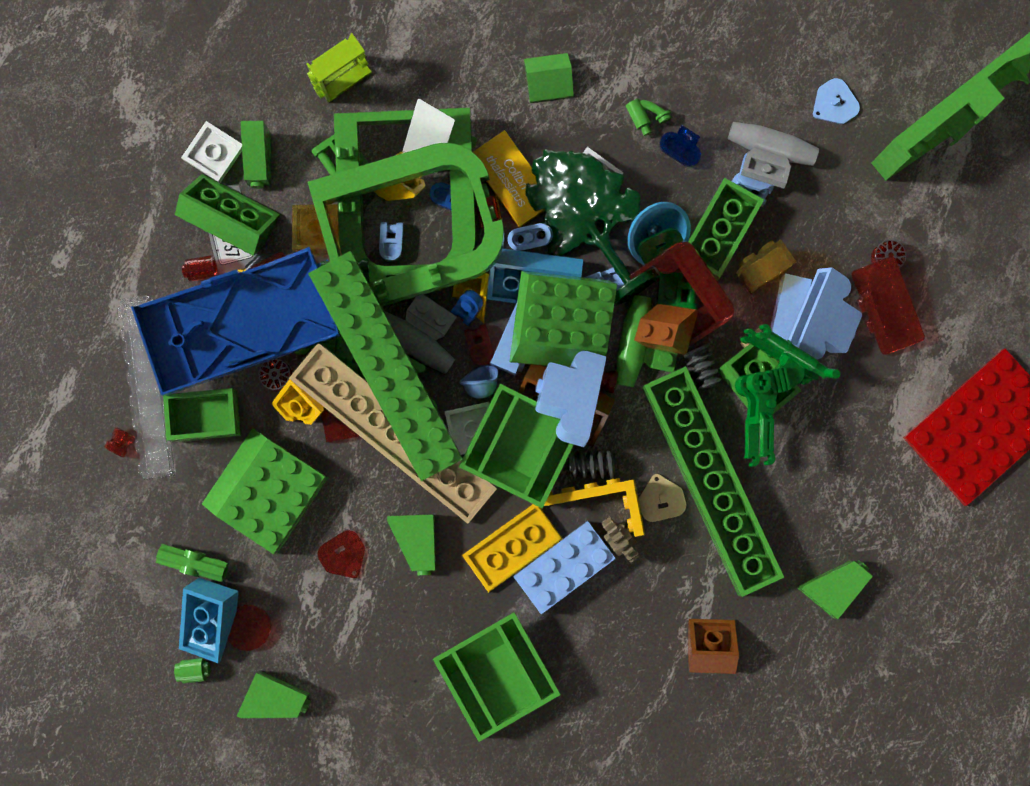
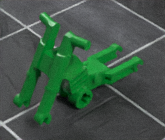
(762, 388)

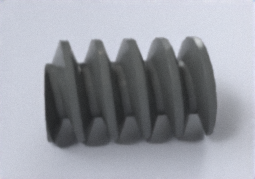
(702, 366)
(592, 464)

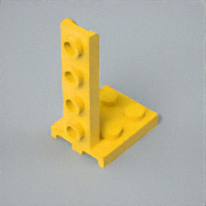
(590, 490)

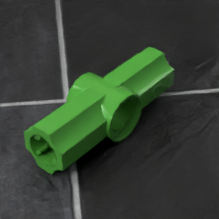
(192, 562)

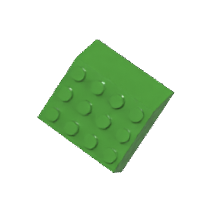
(561, 318)
(517, 448)
(264, 491)
(496, 676)

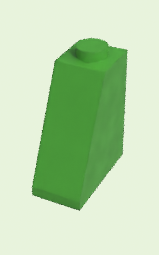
(256, 153)
(417, 540)
(837, 587)
(273, 699)

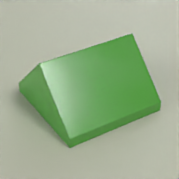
(549, 77)

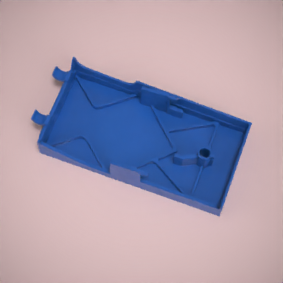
(234, 322)

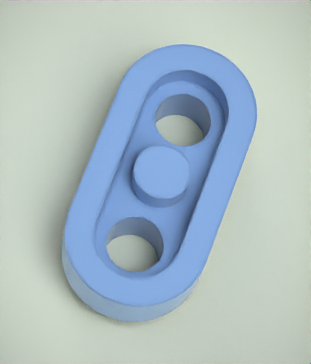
(531, 237)

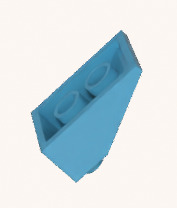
(207, 618)

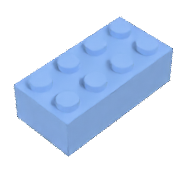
(564, 567)

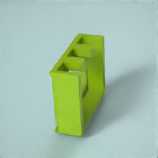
(338, 69)

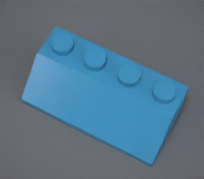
(506, 272)

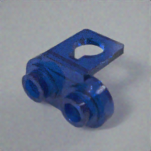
(681, 147)

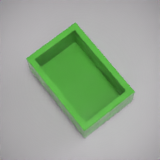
(202, 415)

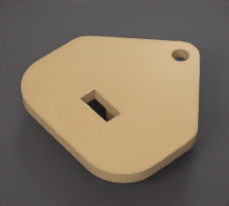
(661, 492)

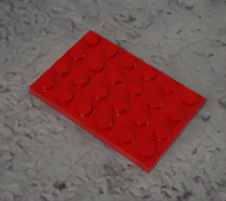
(977, 428)

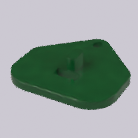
(647, 247)

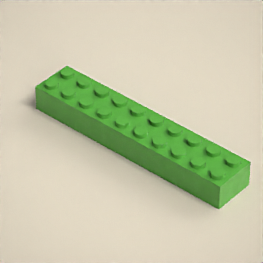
(385, 365)
(712, 482)

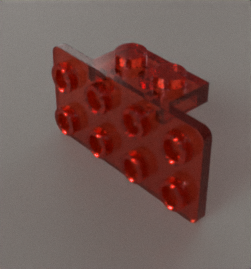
(887, 305)

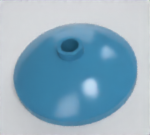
(661, 217)

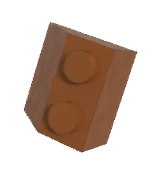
(667, 328)
(712, 646)

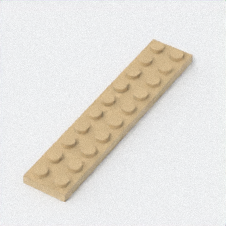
(353, 403)

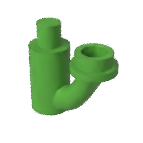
(640, 118)

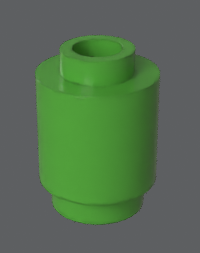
(192, 670)

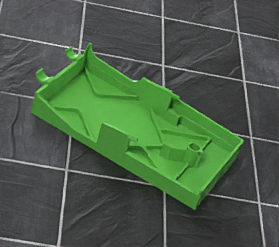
(958, 111)

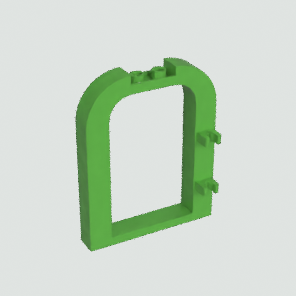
(399, 170)
(351, 210)

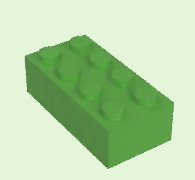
(724, 225)

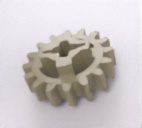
(620, 539)

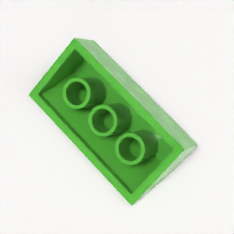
(226, 214)

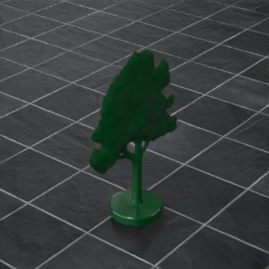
(577, 194)

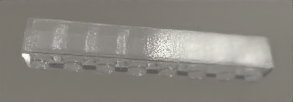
(146, 399)

